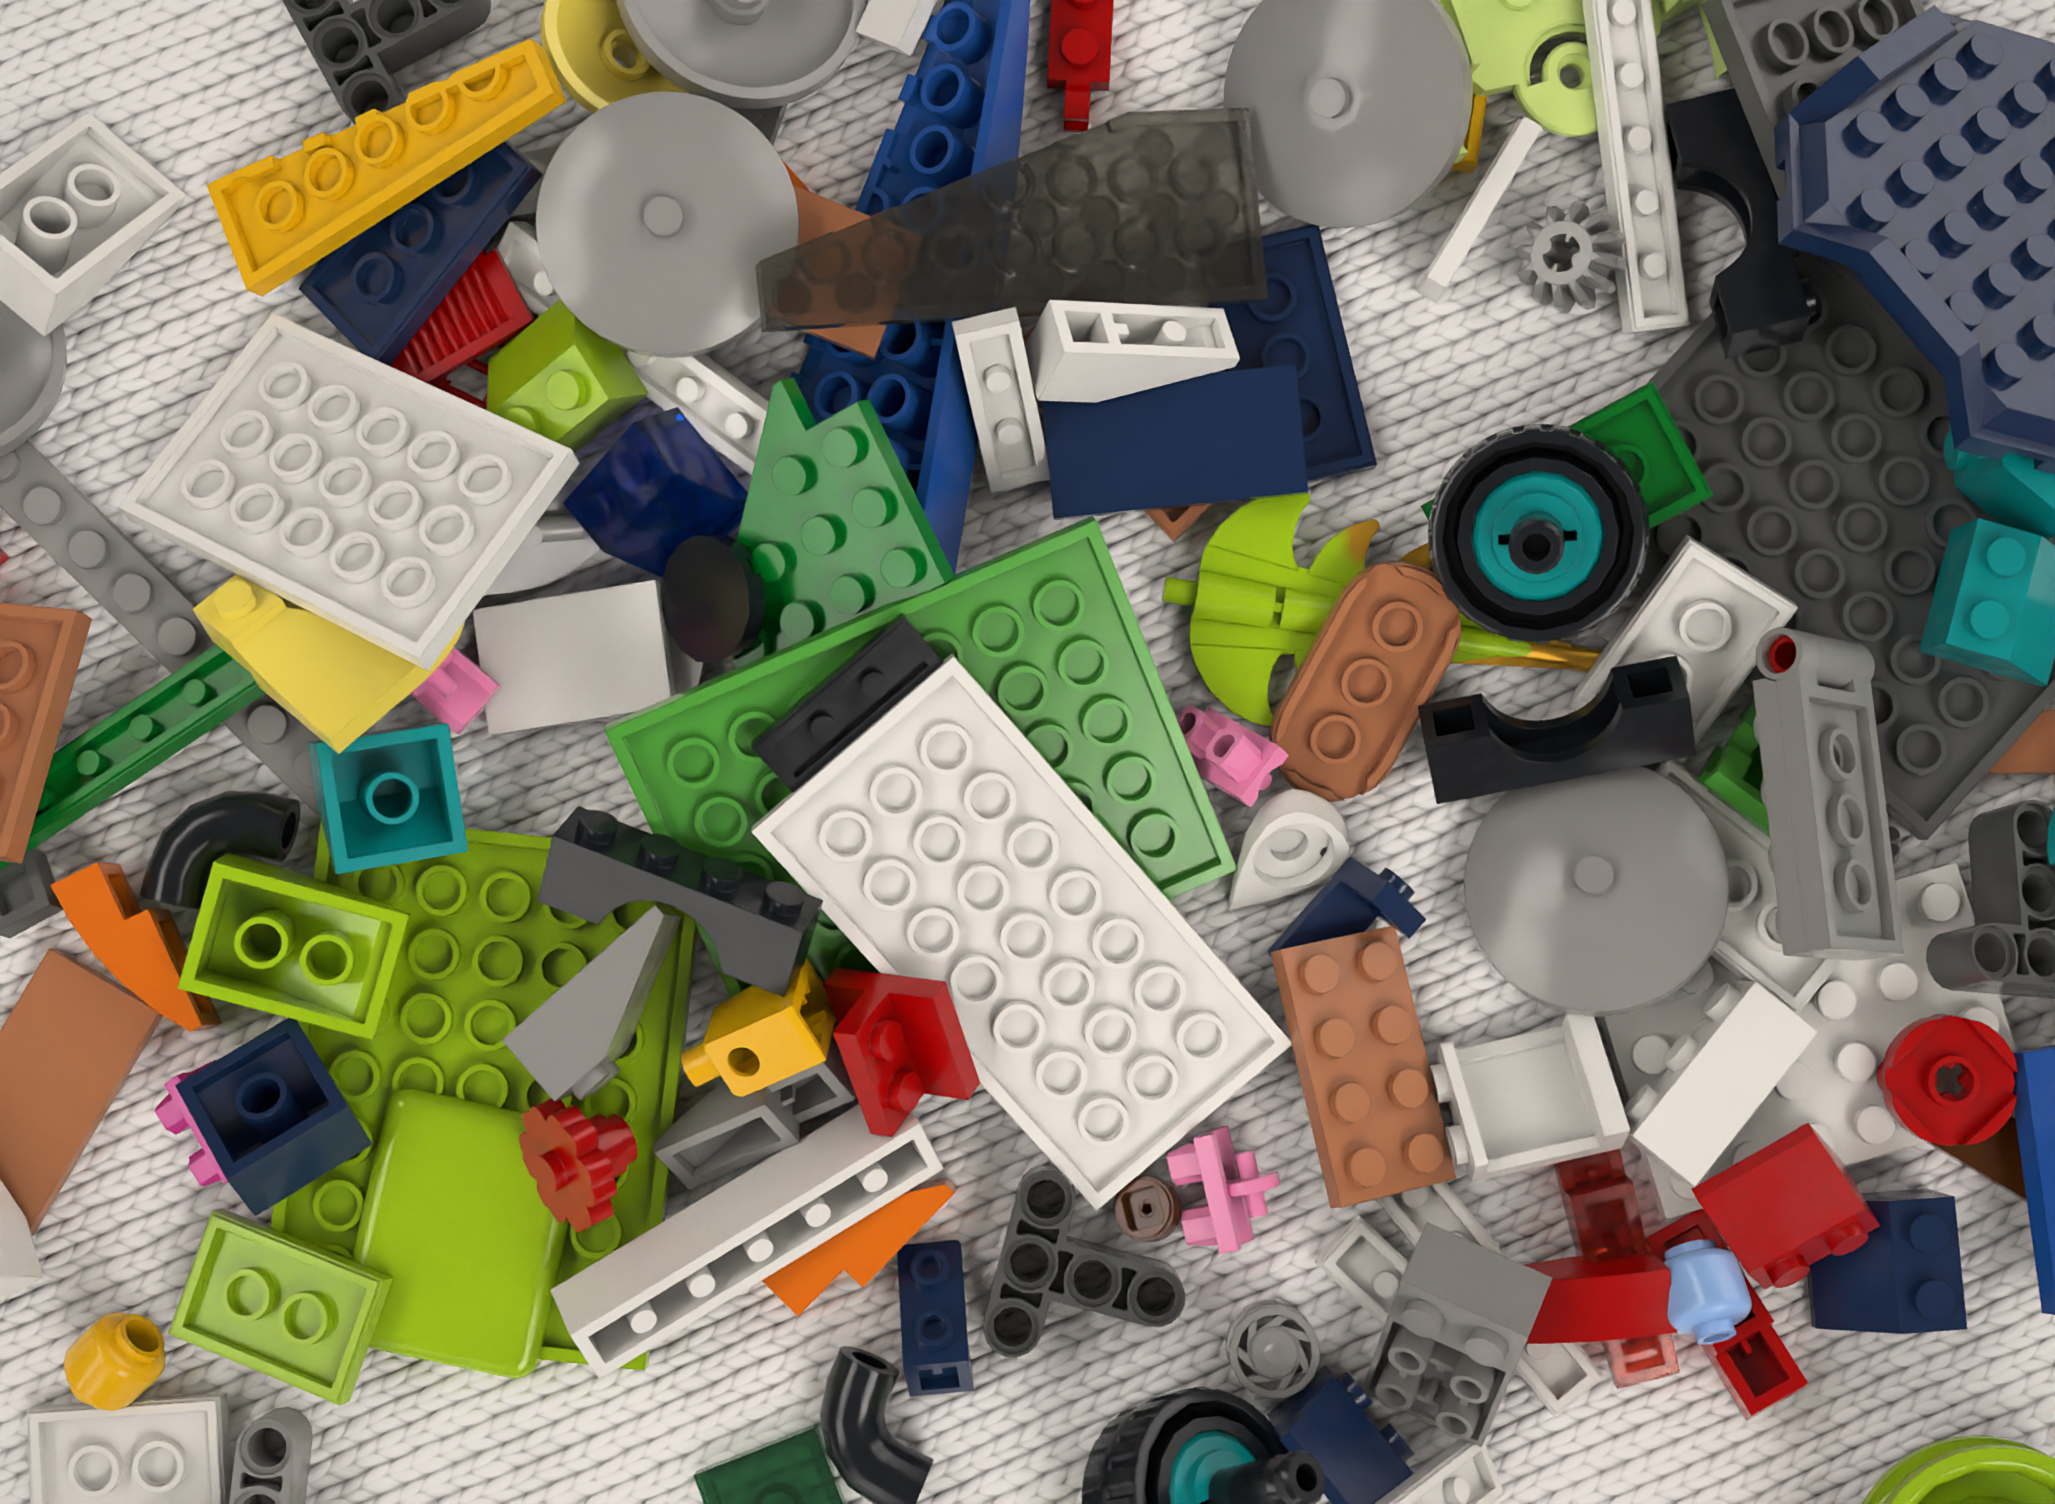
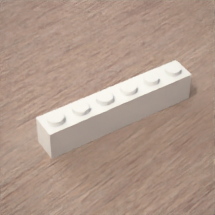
(739, 1236)

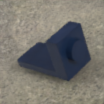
(1351, 905)

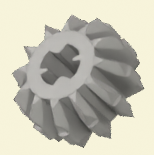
(1552, 250)

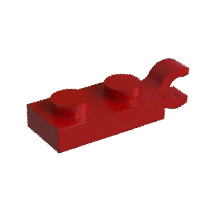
(1079, 55)

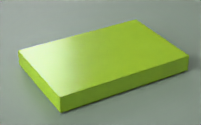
(280, 1306)

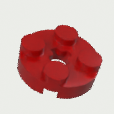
(1987, 1080)

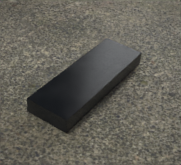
(846, 703)

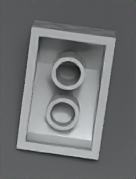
(592, 1018)

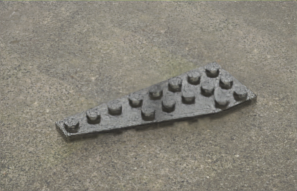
(1108, 215)

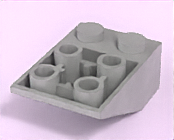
(1455, 1334)

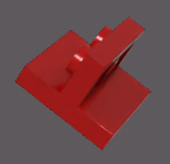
(898, 1043)

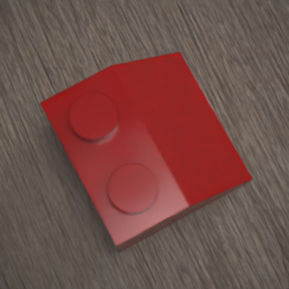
(1787, 1208)

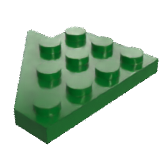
(831, 522)

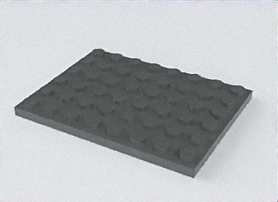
(1846, 506)

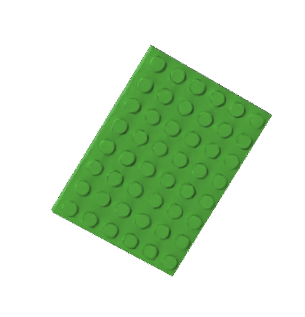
(1045, 642)

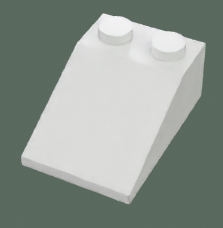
(75, 220)

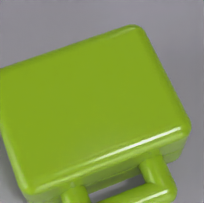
(459, 1236)

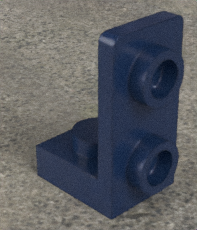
(934, 1318)

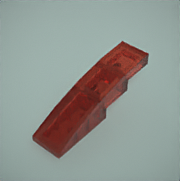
(1608, 1226)

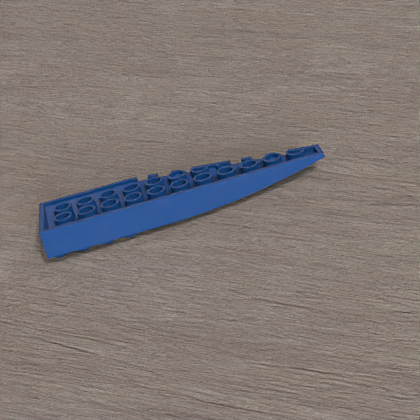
(954, 122)

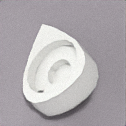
(1286, 848)

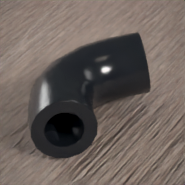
(210, 828)
(858, 1435)

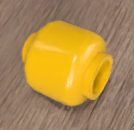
(115, 1360)

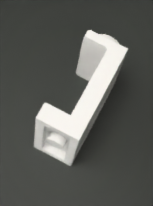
(1530, 1099)

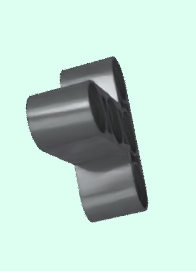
(379, 51)
(2013, 909)
(1056, 1279)

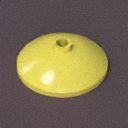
(582, 46)

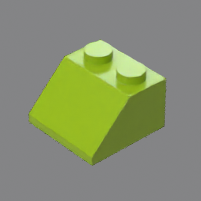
(562, 380)

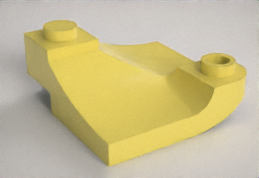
(308, 664)

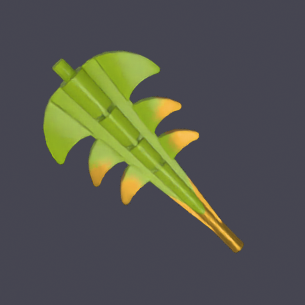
(1262, 605)

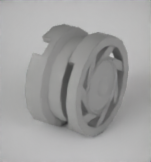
(1272, 1349)

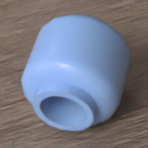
(1706, 1291)

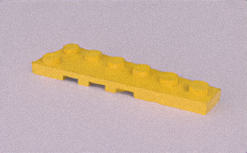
(317, 199)

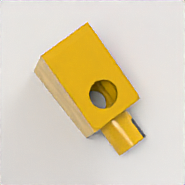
(764, 1036)

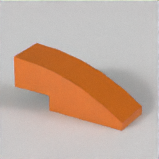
(133, 944)
(861, 1247)

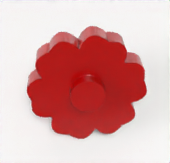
(576, 1160)

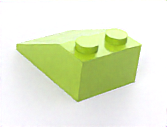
(293, 946)

